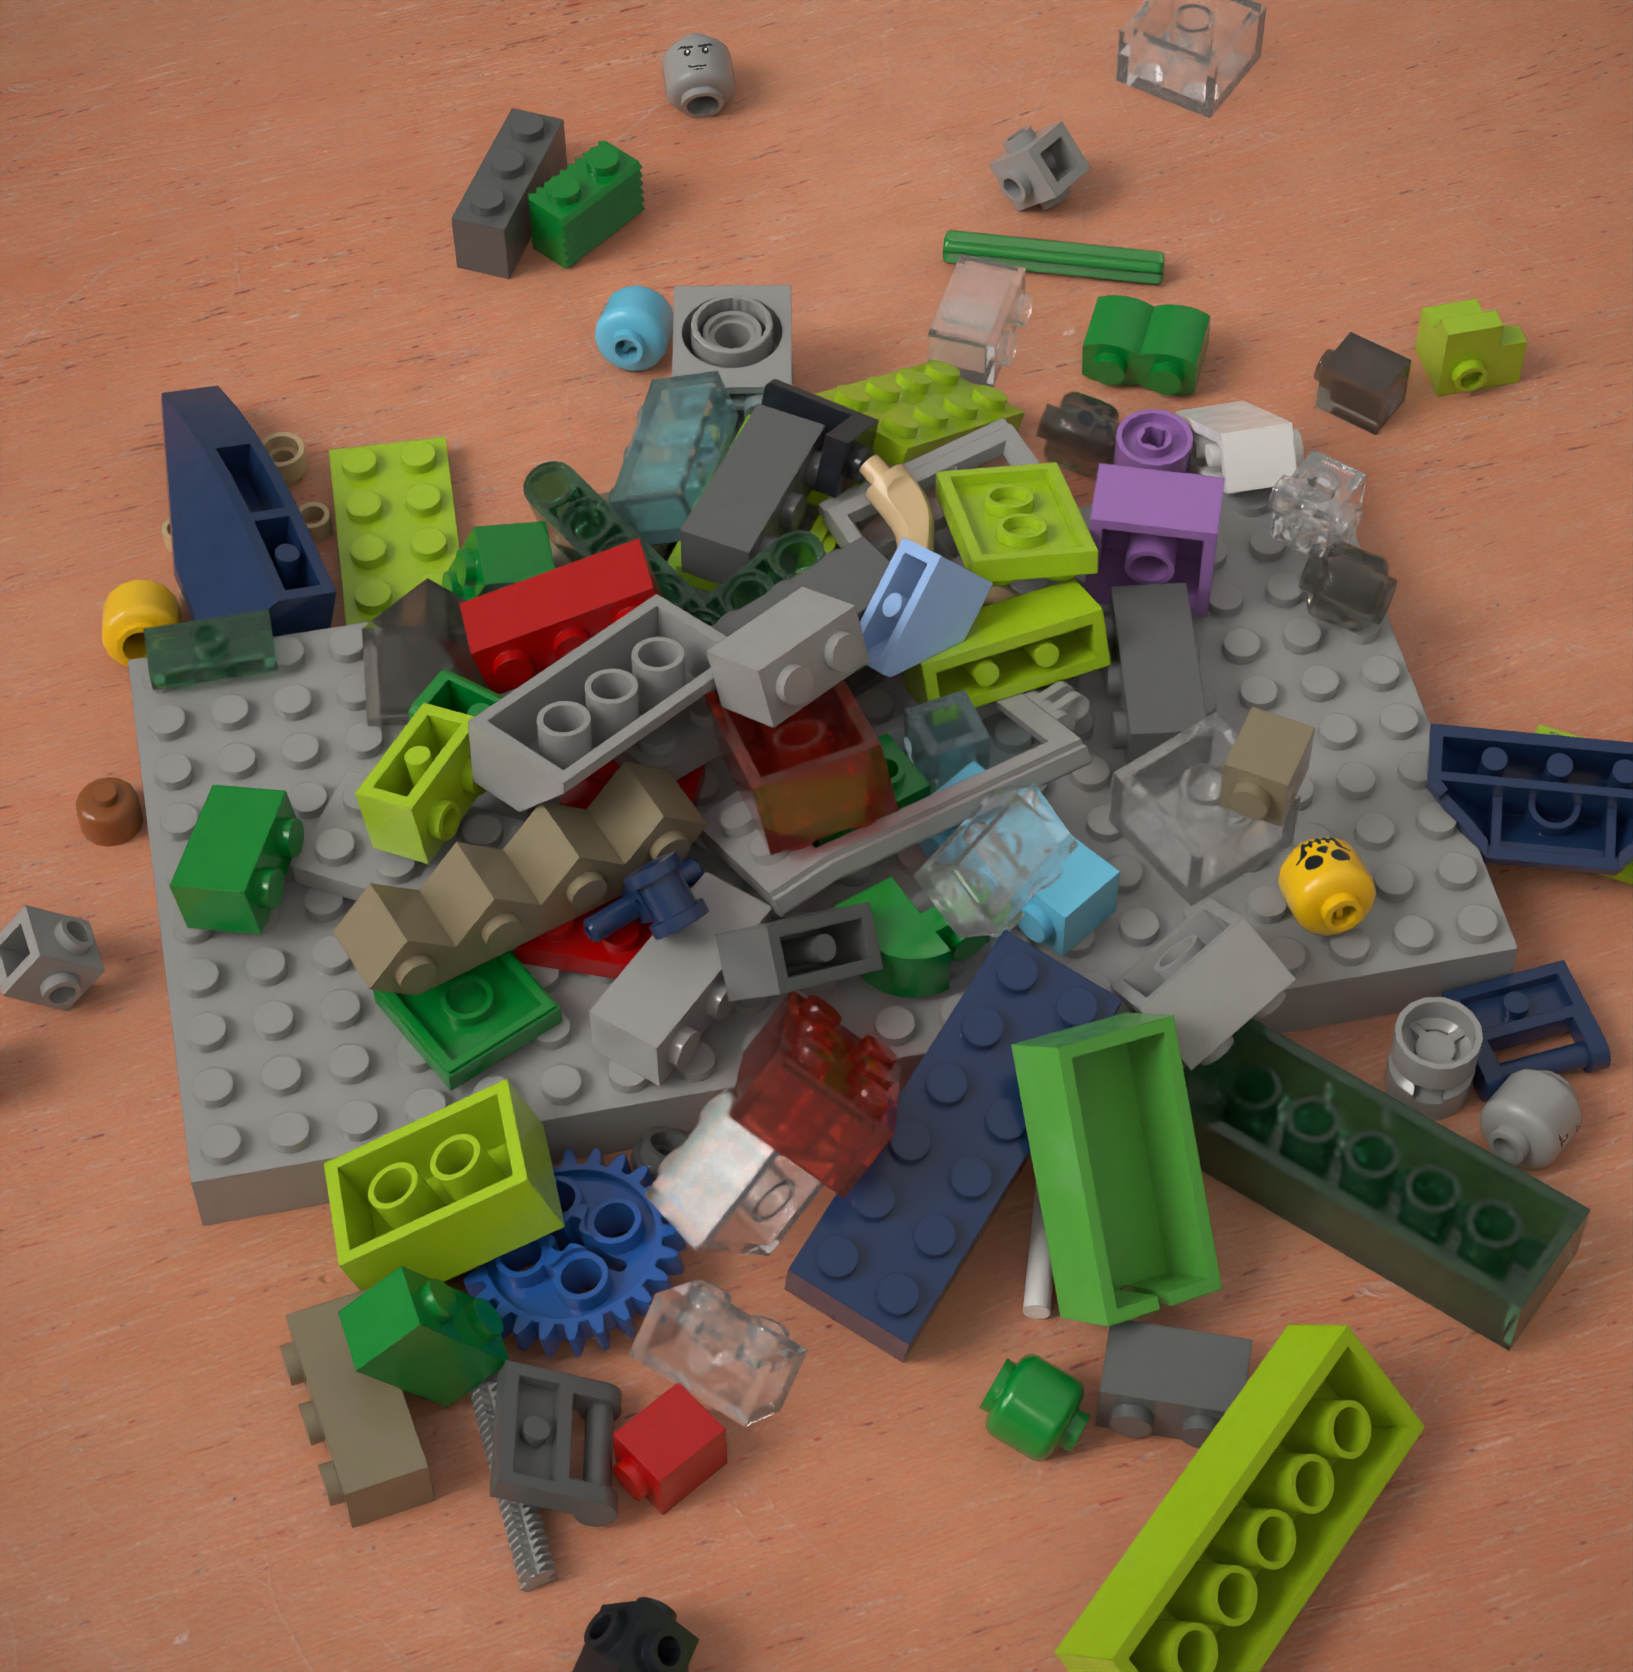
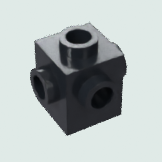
(636, 1639)

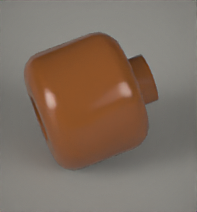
(109, 811)

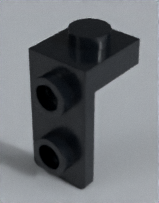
(847, 434)

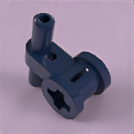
(654, 894)

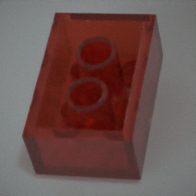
(807, 773)
(818, 1091)

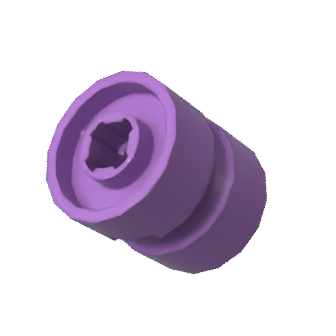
(1154, 441)

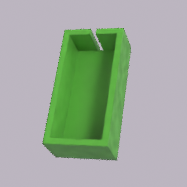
(1117, 1167)

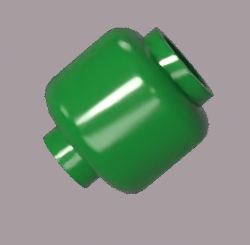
(1035, 1407)

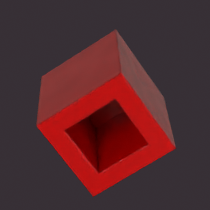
(669, 1449)

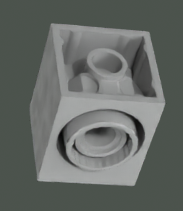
(737, 332)

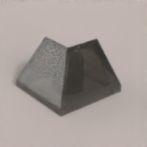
(410, 647)

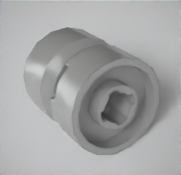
(1433, 1056)

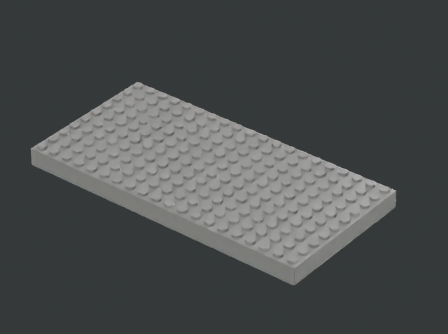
(300, 1064)

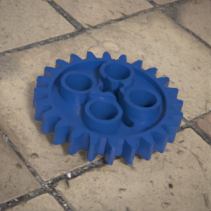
(583, 1255)

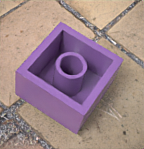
(1155, 531)

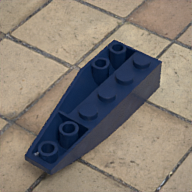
(235, 521)

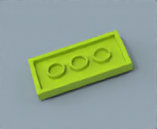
(923, 408)
(391, 521)

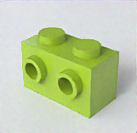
(420, 786)

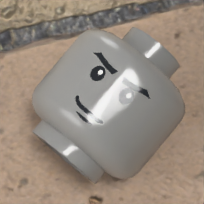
(698, 75)
(1533, 1116)

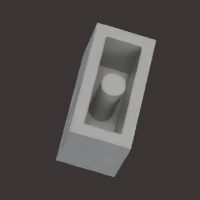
(788, 656)

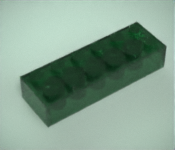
(1382, 1182)

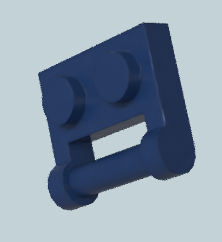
(1527, 1009)

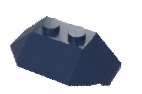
(1536, 796)

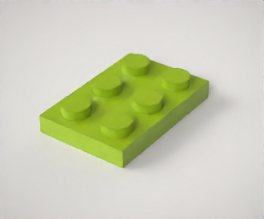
(1016, 523)

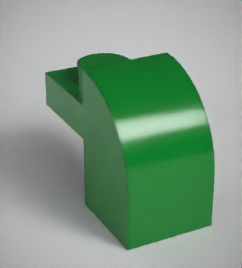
(912, 944)

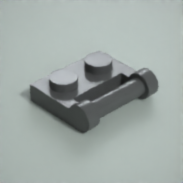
(535, 1442)

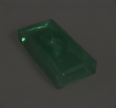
(210, 649)

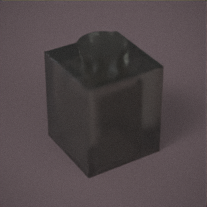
(1361, 382)

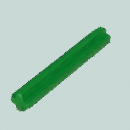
(1058, 256)

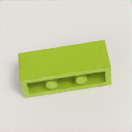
(1018, 647)

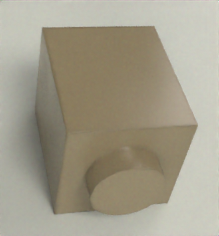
(1266, 766)

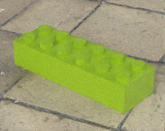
(1252, 1515)

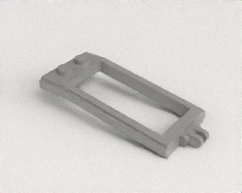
(798, 875)

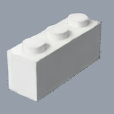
(1242, 445)

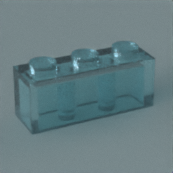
(673, 453)

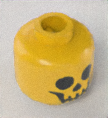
(1326, 886)

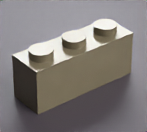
(362, 1421)

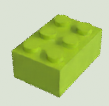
(445, 1190)

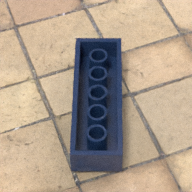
(956, 1151)

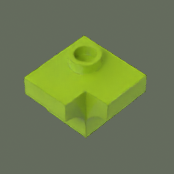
(1468, 348)

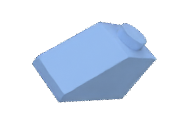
(919, 609)

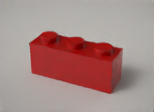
(547, 616)

